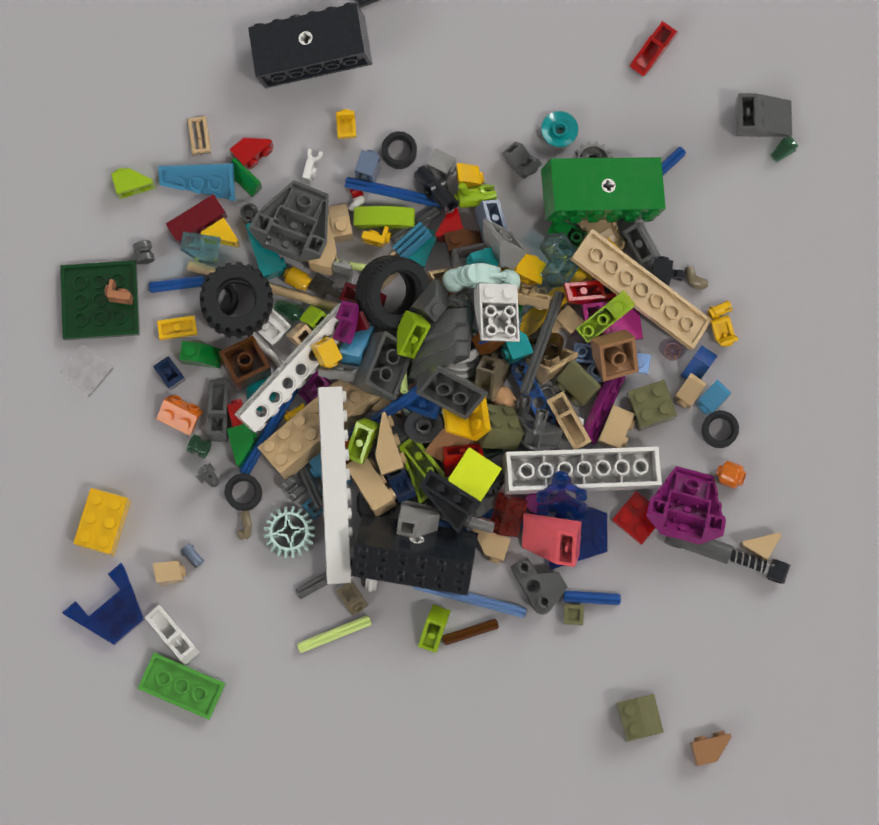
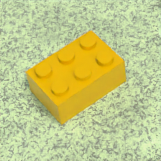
(102, 522)

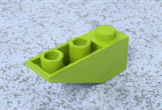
(606, 316)

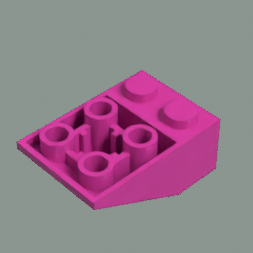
(630, 321)

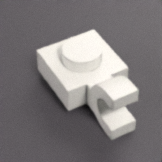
(310, 171)

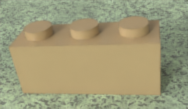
(372, 486)

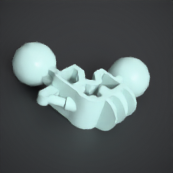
(473, 274)

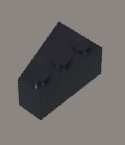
(452, 502)

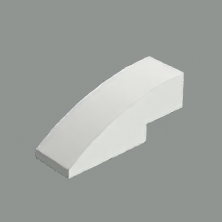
(172, 634)

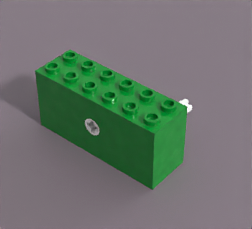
(603, 189)

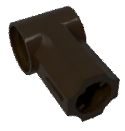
(551, 351)

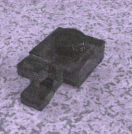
(322, 286)

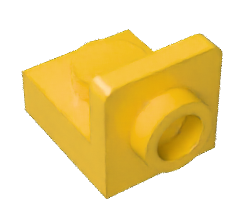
(373, 238)

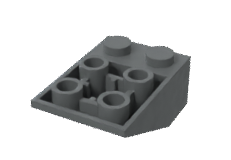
(762, 116)

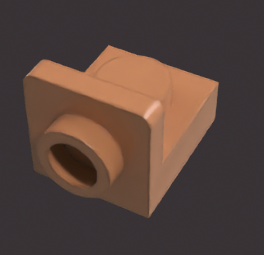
(120, 296)

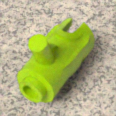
(474, 195)

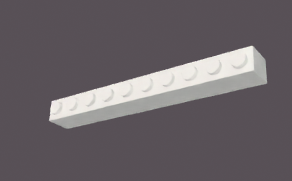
(334, 484)

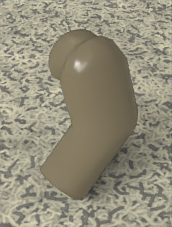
(695, 281)
(245, 533)

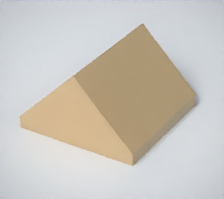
(553, 366)

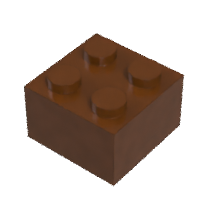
(245, 363)

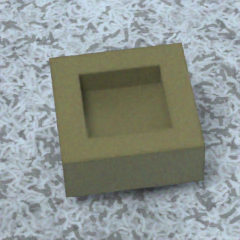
(573, 614)

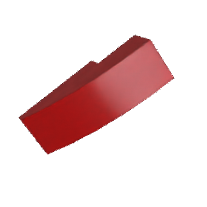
(653, 48)

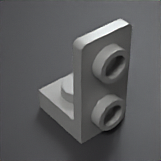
(342, 273)

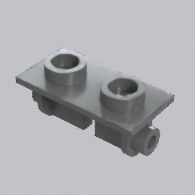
(207, 474)

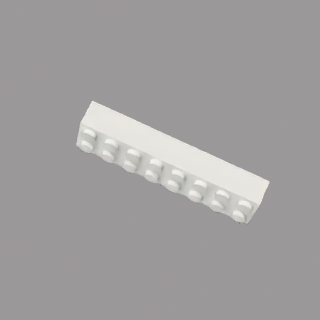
(589, 469)

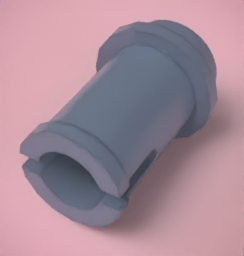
(190, 553)

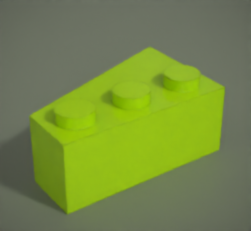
(418, 466)

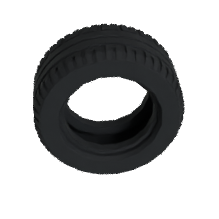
(371, 282)

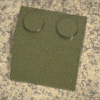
(577, 384)
(639, 717)

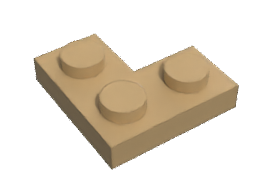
(528, 295)

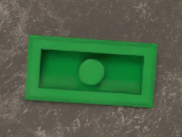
(246, 178)

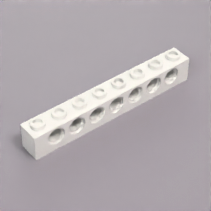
(287, 369)

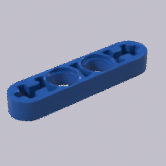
(535, 393)

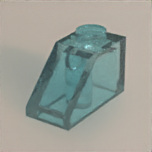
(201, 247)

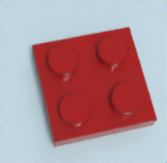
(633, 518)

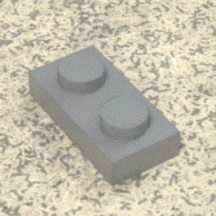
(341, 372)

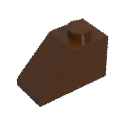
(461, 238)

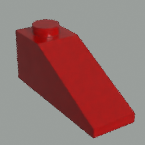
(587, 292)

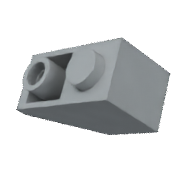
(417, 522)

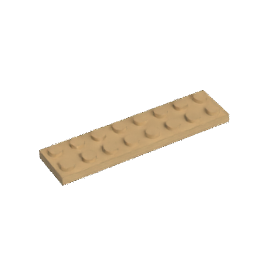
(650, 294)

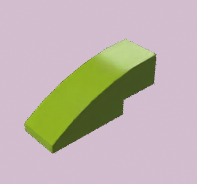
(382, 216)

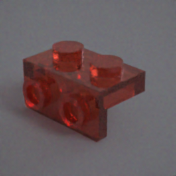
(508, 515)

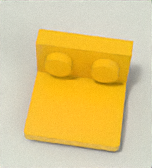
(473, 427)

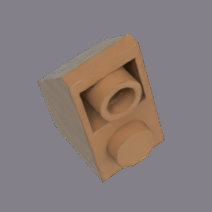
(709, 749)

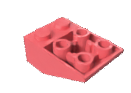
(552, 538)

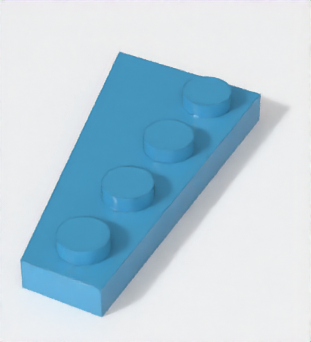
(200, 179)

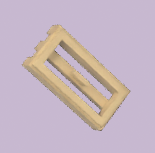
(201, 150)

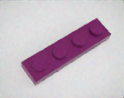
(602, 407)

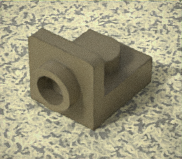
(352, 598)

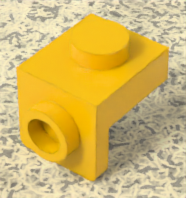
(346, 124)
(723, 331)

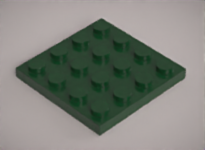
(87, 308)

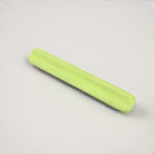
(334, 634)

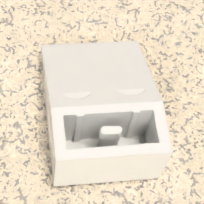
(497, 312)

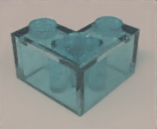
(558, 251)

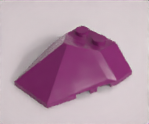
(688, 507)

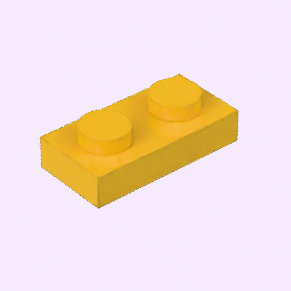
(177, 328)

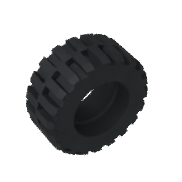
(231, 275)

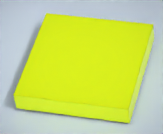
(474, 474)

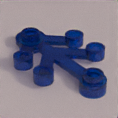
(561, 481)

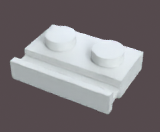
(274, 328)

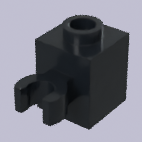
(663, 270)

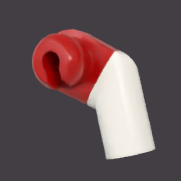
(358, 199)

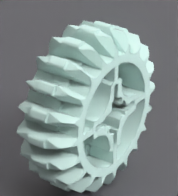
(281, 533)

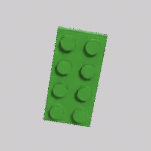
(181, 686)

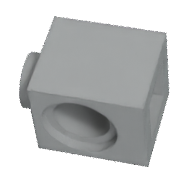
(442, 163)

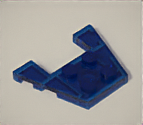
(593, 532)
(116, 616)

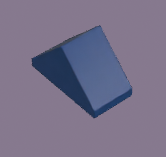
(699, 363)

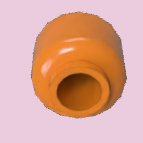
(731, 474)

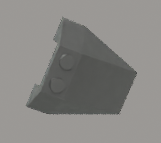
(294, 223)

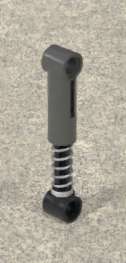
(717, 550)

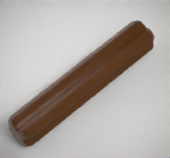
(471, 631)

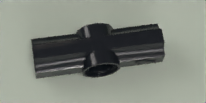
(436, 189)

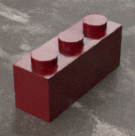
(196, 218)

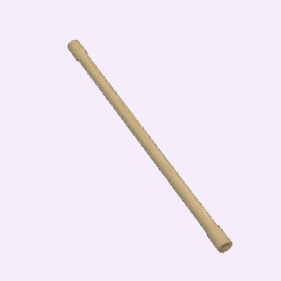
(204, 269)

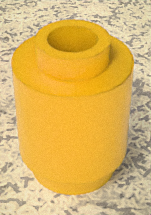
(297, 278)

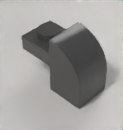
(521, 160)

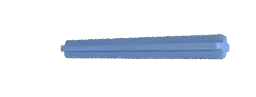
(481, 601)

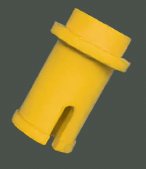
(719, 310)
(292, 413)

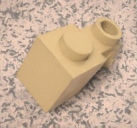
(567, 321)

